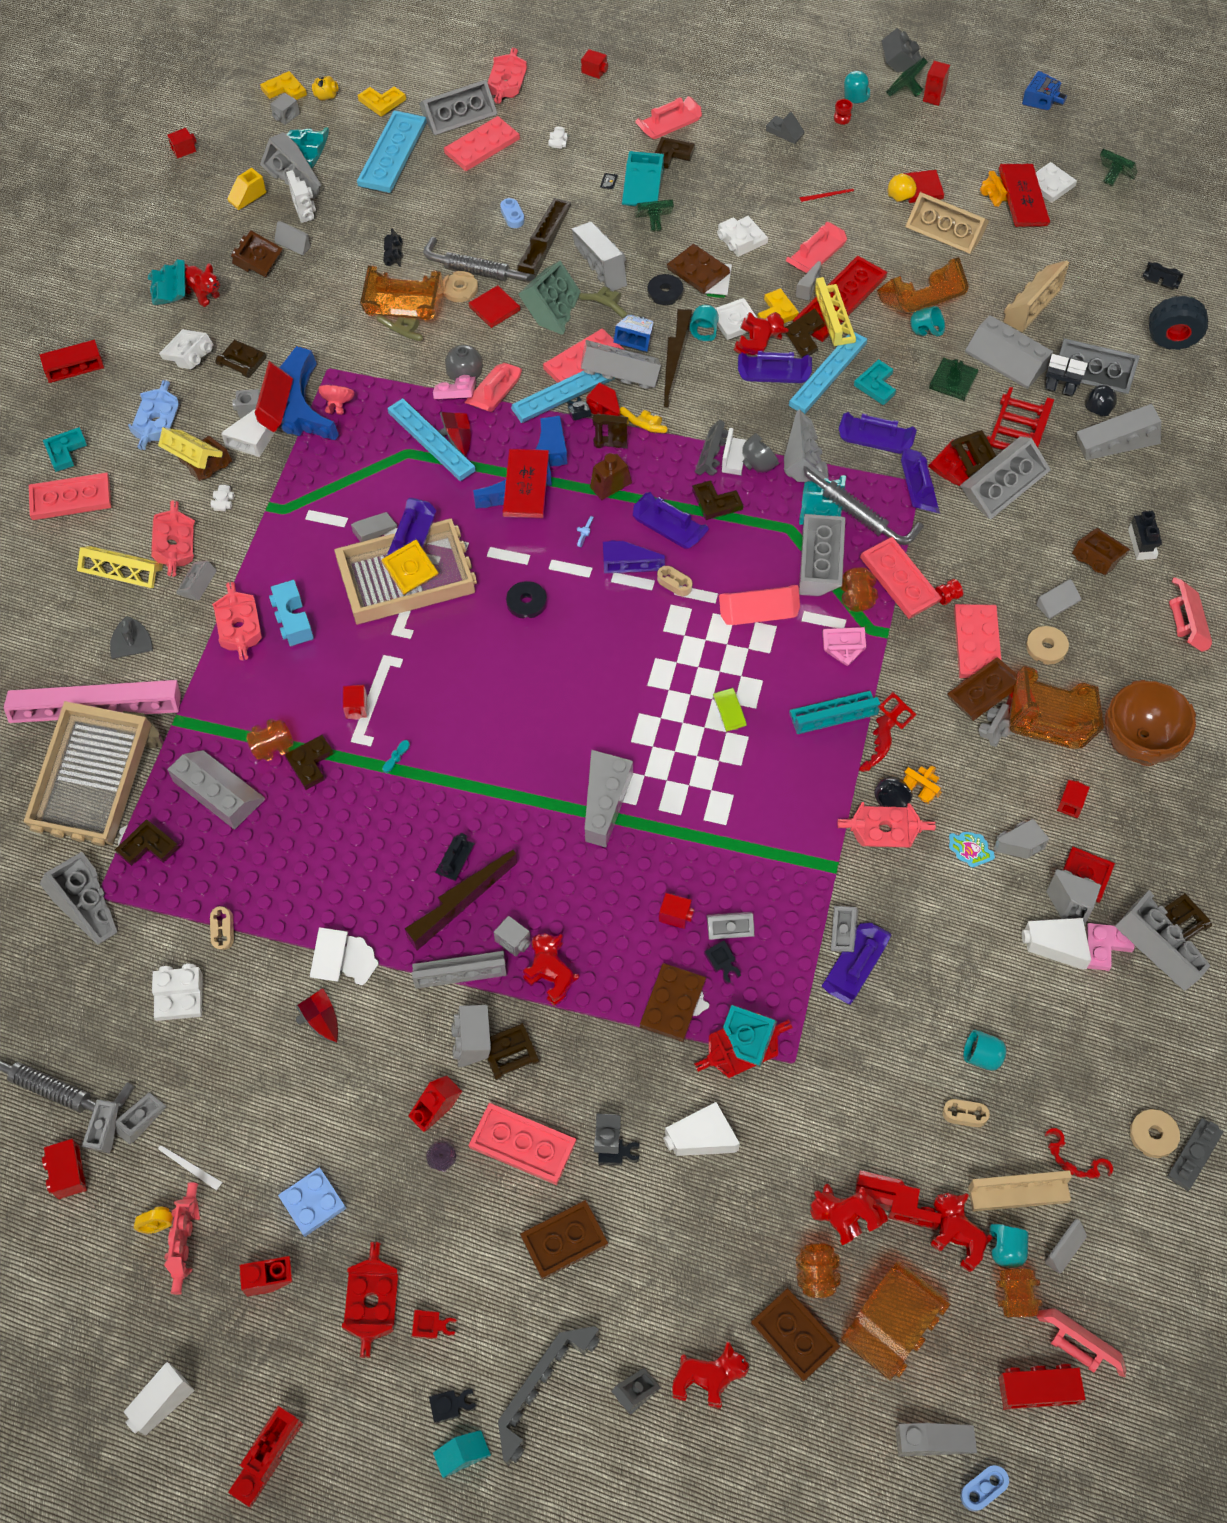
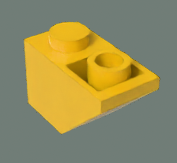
(246, 189)

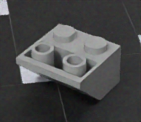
(1072, 895)
(471, 1034)

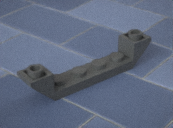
(582, 1341)

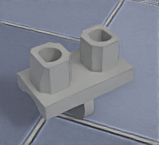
(999, 725)

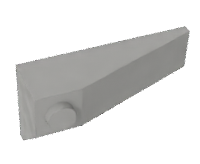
(78, 894)

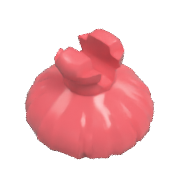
(336, 397)

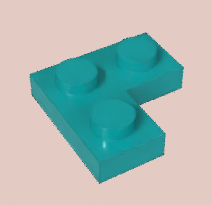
(873, 383)
(60, 446)

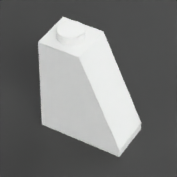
(247, 435)
(1059, 940)
(702, 1134)
(157, 1399)

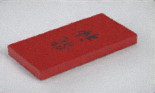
(1024, 195)
(526, 483)

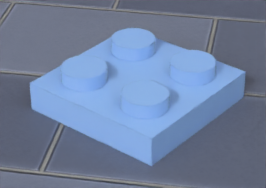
(312, 1202)

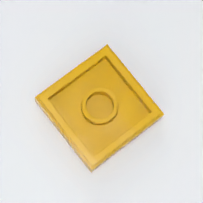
(409, 567)

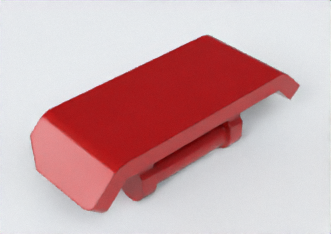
(273, 397)

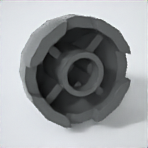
(463, 361)
(758, 455)

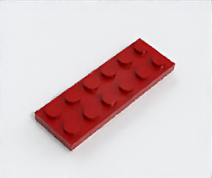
(854, 285)

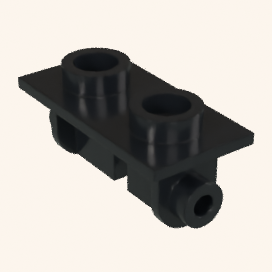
(392, 249)
(1171, 277)
(455, 857)

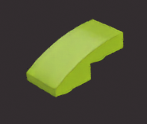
(729, 709)

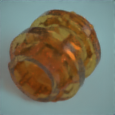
(859, 590)
(270, 739)
(818, 1271)
(1019, 1293)

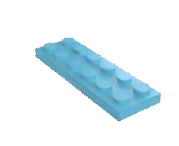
(391, 151)

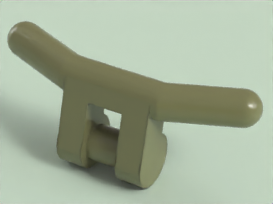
(607, 298)
(399, 327)

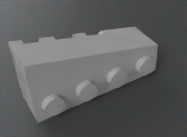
(1121, 434)

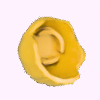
(901, 187)

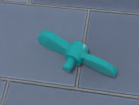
(396, 756)

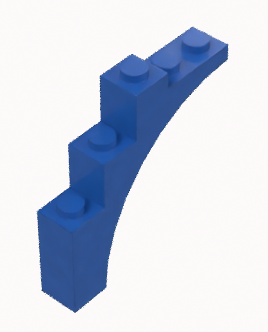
(298, 414)
(550, 439)

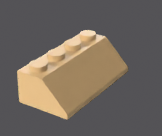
(946, 223)
(1036, 296)

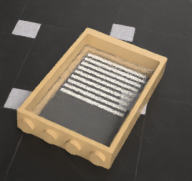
(375, 593)
(87, 773)

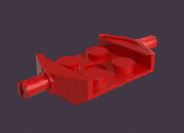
(724, 1058)
(368, 1279)

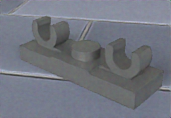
(710, 449)
(1195, 1154)

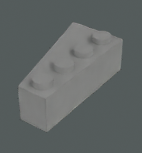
(601, 255)
(606, 791)
(1162, 942)

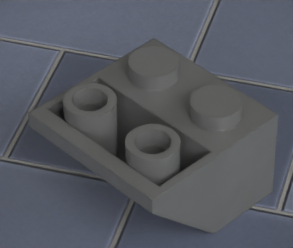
(900, 50)

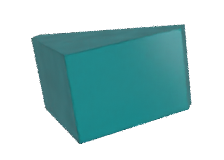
(461, 1453)

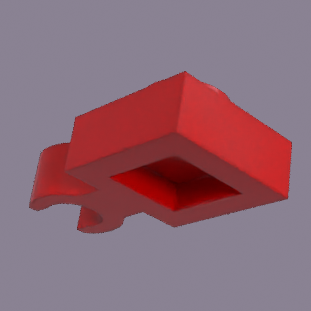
(427, 1325)

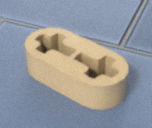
(676, 578)
(216, 928)
(965, 1118)

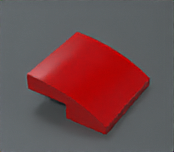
(950, 466)

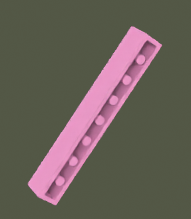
(138, 697)

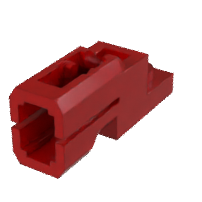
(898, 1199)
(265, 1456)

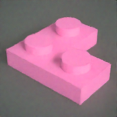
(463, 388)
(1101, 941)

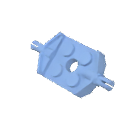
(154, 404)

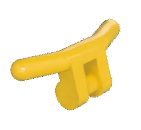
(645, 420)

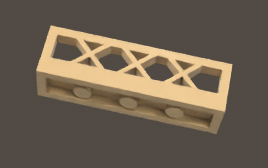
(1020, 1191)

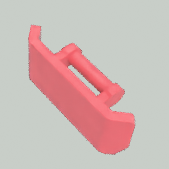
(670, 117)
(818, 247)
(495, 387)
(759, 605)
(1200, 635)
(1086, 1338)

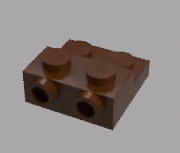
(256, 254)
(213, 463)
(1100, 551)

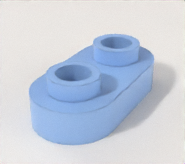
(512, 213)
(984, 1489)

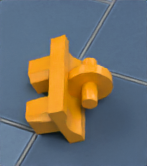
(994, 189)
(930, 789)

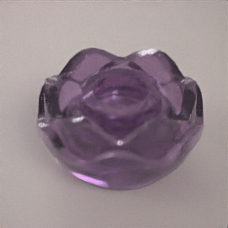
(444, 1162)

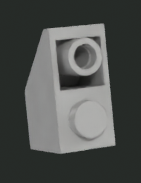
(1023, 841)

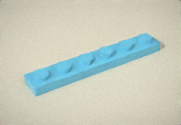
(826, 374)
(556, 395)
(431, 439)

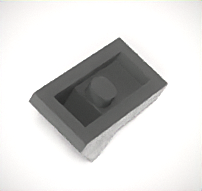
(786, 128)
(607, 1133)
(635, 1390)

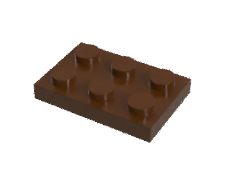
(698, 268)
(984, 689)
(673, 1002)
(564, 1240)
(795, 1335)

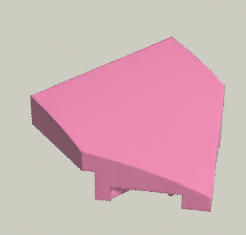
(844, 643)

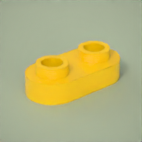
(153, 1220)

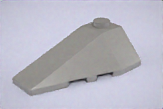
(284, 156)
(803, 450)

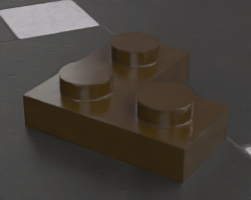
(674, 148)
(800, 333)
(713, 504)
(304, 760)
(143, 839)

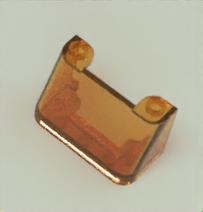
(944, 286)
(401, 297)
(1055, 713)

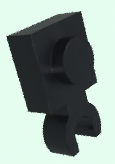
(578, 409)
(721, 959)
(610, 1159)
(447, 1406)

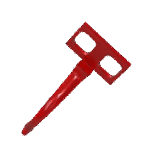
(883, 732)

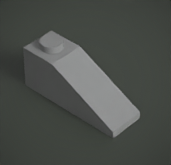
(935, 1439)

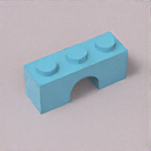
(295, 626)

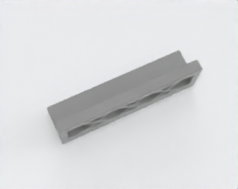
(459, 970)

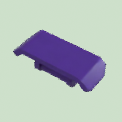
(775, 367)
(876, 433)
(919, 480)
(668, 521)
(414, 524)
(855, 967)

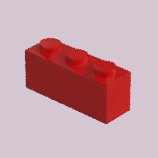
(71, 361)
(1041, 1387)

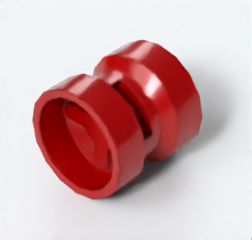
(843, 111)
(950, 591)

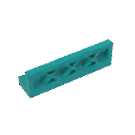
(835, 715)

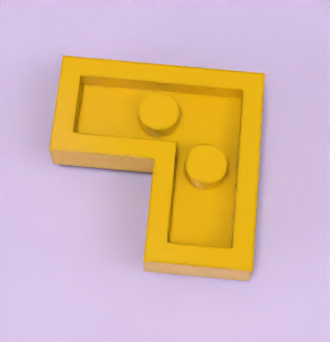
(283, 83)
(381, 103)
(779, 303)

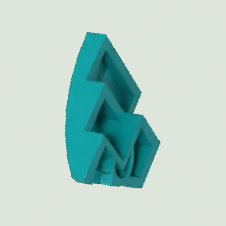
(310, 143)
(168, 283)
(816, 504)

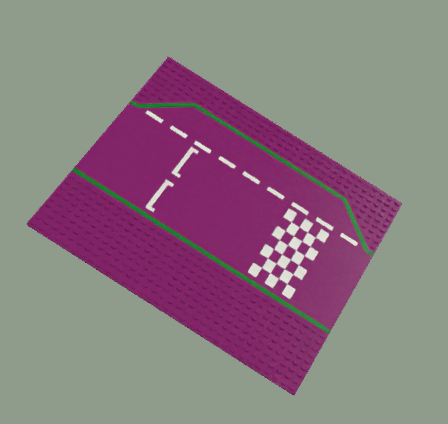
(509, 720)

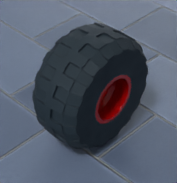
(1178, 322)

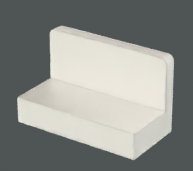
(733, 455)

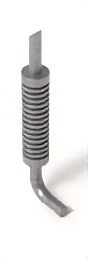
(474, 265)
(859, 510)
(56, 1089)

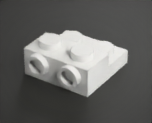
(301, 197)
(741, 235)
(187, 348)
(177, 992)

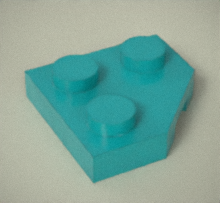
(749, 1034)

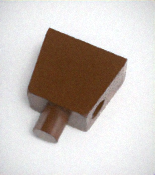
(610, 476)

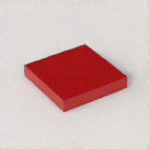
(927, 183)
(494, 306)
(1089, 866)

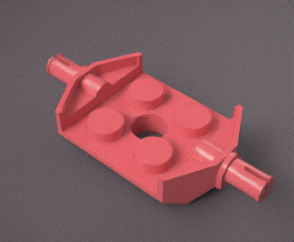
(507, 68)
(176, 527)
(232, 609)
(902, 820)
(185, 1210)

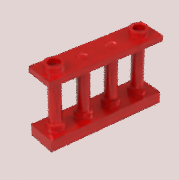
(1037, 424)

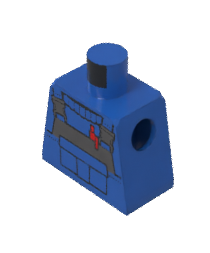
(1043, 92)
(634, 332)

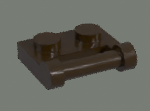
(243, 354)
(617, 431)
(979, 449)
(1183, 910)
(509, 1043)

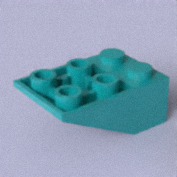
(642, 177)

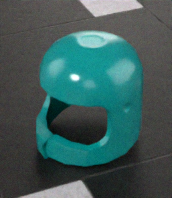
(856, 87)
(706, 317)
(926, 320)
(989, 1051)
(1011, 1245)

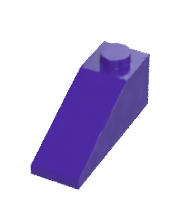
(627, 557)

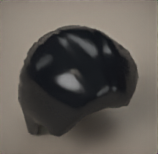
(1101, 400)
(893, 792)

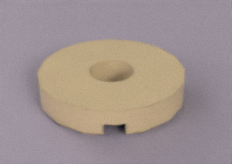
(462, 294)
(1049, 635)
(1164, 1124)

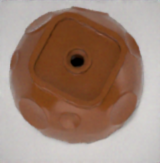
(1157, 714)

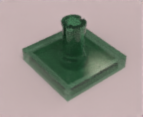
(907, 78)
(1117, 165)
(654, 210)
(953, 378)

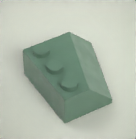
(551, 297)

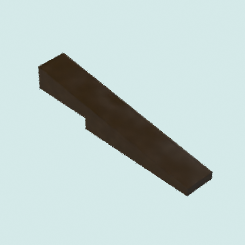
(543, 237)
(675, 352)
(458, 899)

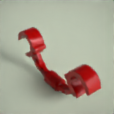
(1067, 1166)

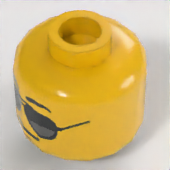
(325, 88)

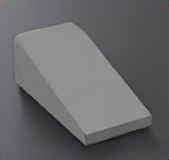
(807, 284)
(373, 527)
(844, 928)
(138, 1118)
(101, 1127)

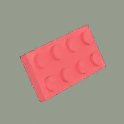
(481, 143)
(569, 362)
(69, 496)
(900, 577)
(976, 637)
(522, 1143)

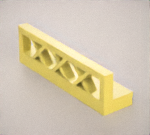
(831, 316)
(187, 447)
(118, 558)

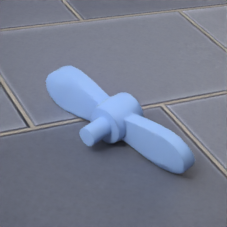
(585, 531)

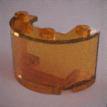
(895, 1320)

